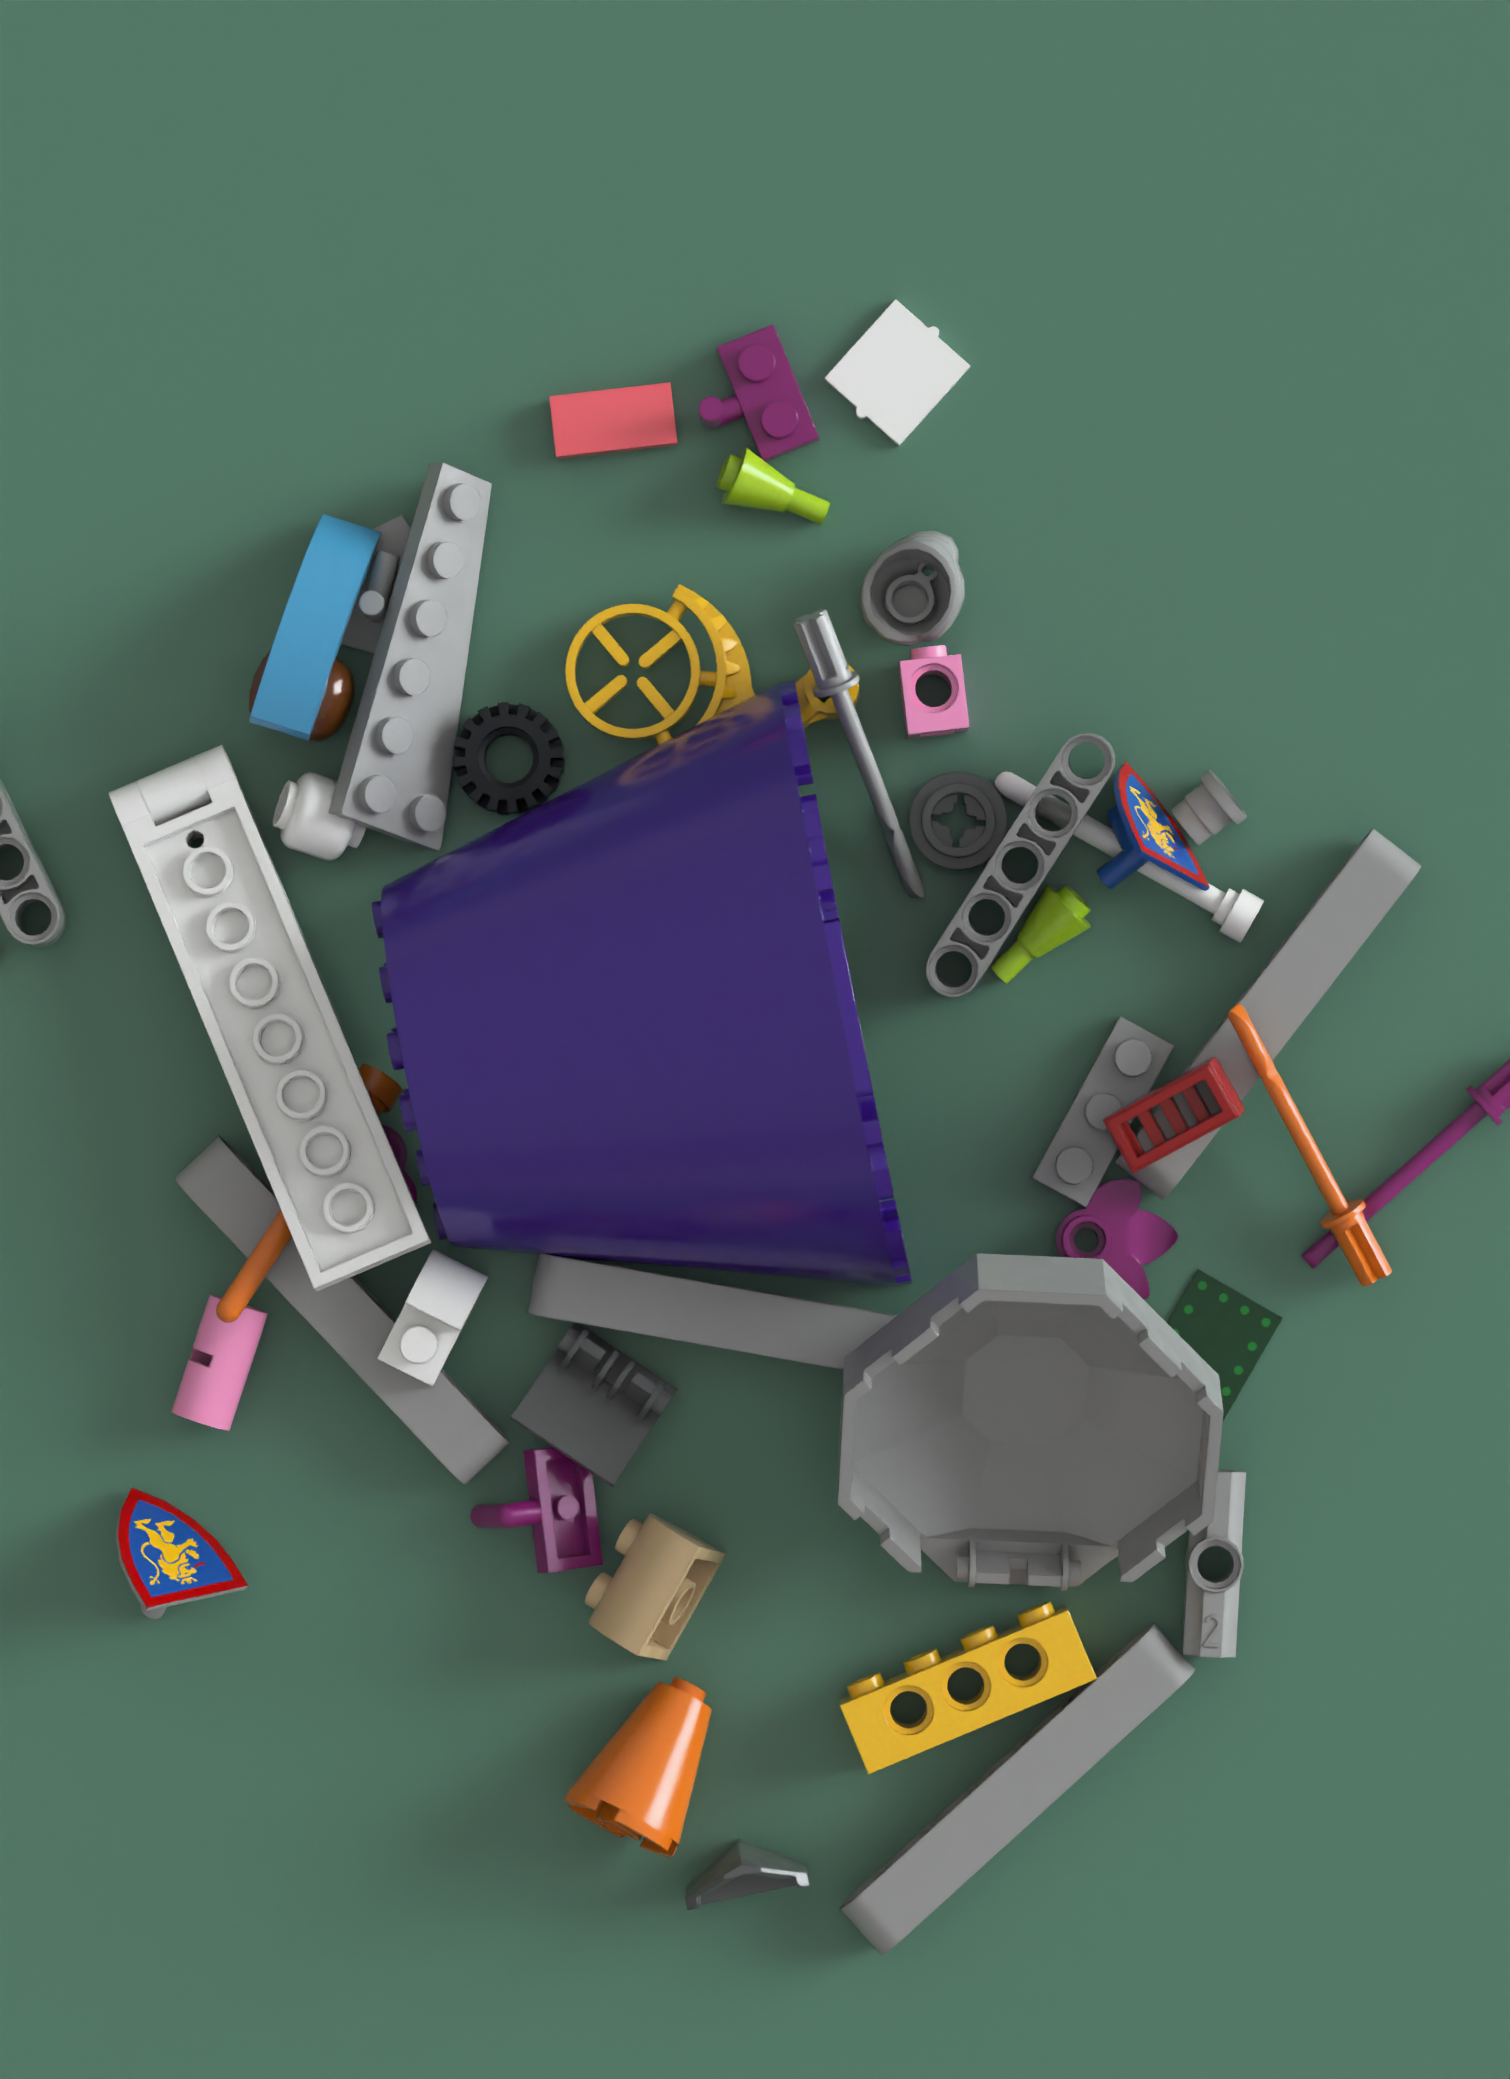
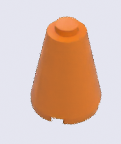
(647, 1769)

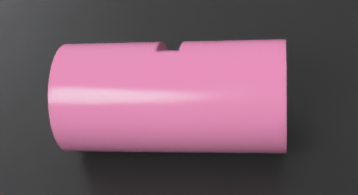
(218, 1366)

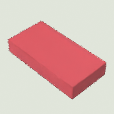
(613, 420)

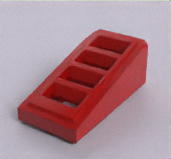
(1220, 1087)

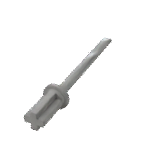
(834, 679)

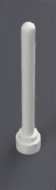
(1230, 909)

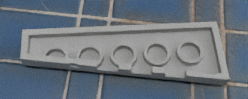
(411, 704)

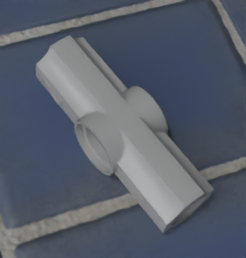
(1213, 1604)

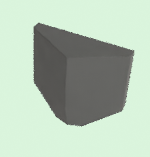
(743, 1872)

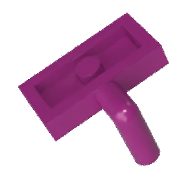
(762, 395)
(558, 1509)

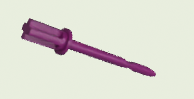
(1490, 1099)

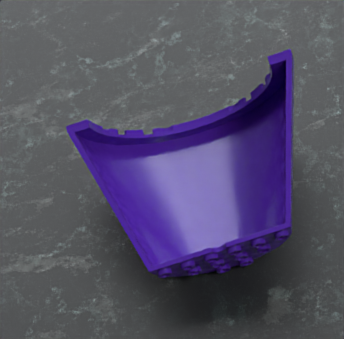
(647, 1021)

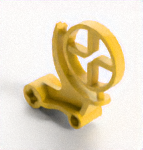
(730, 681)

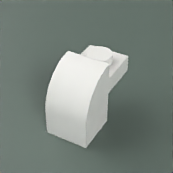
(432, 1317)

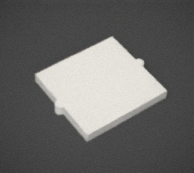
(897, 372)

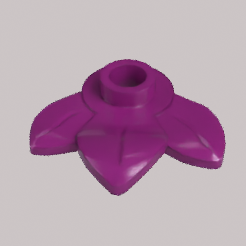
(1123, 1233)

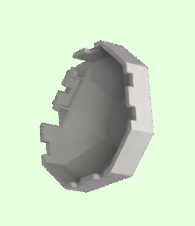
(1029, 1426)

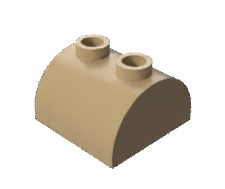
(653, 1587)

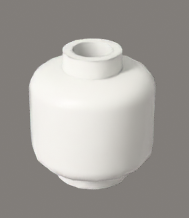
(306, 822)

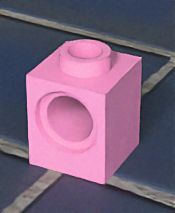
(926, 720)

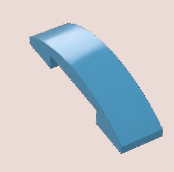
(313, 626)

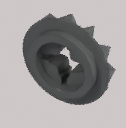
(980, 802)

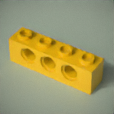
(887, 1741)

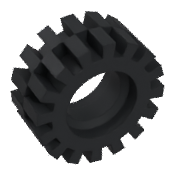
(503, 721)

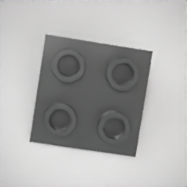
(593, 1404)

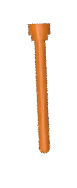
(384, 1094)

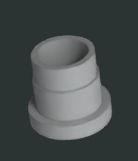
(1208, 809)

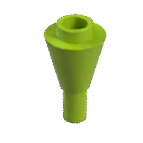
(756, 484)
(1051, 923)

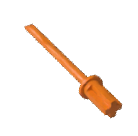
(1344, 1218)

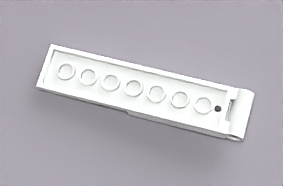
(269, 1018)

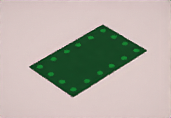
(1223, 1331)

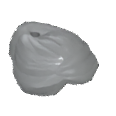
(903, 601)

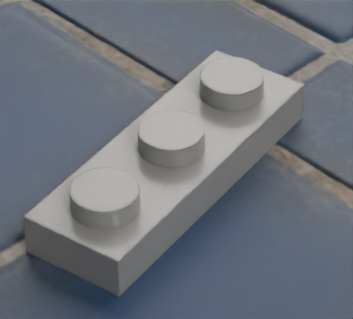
(1082, 1141)

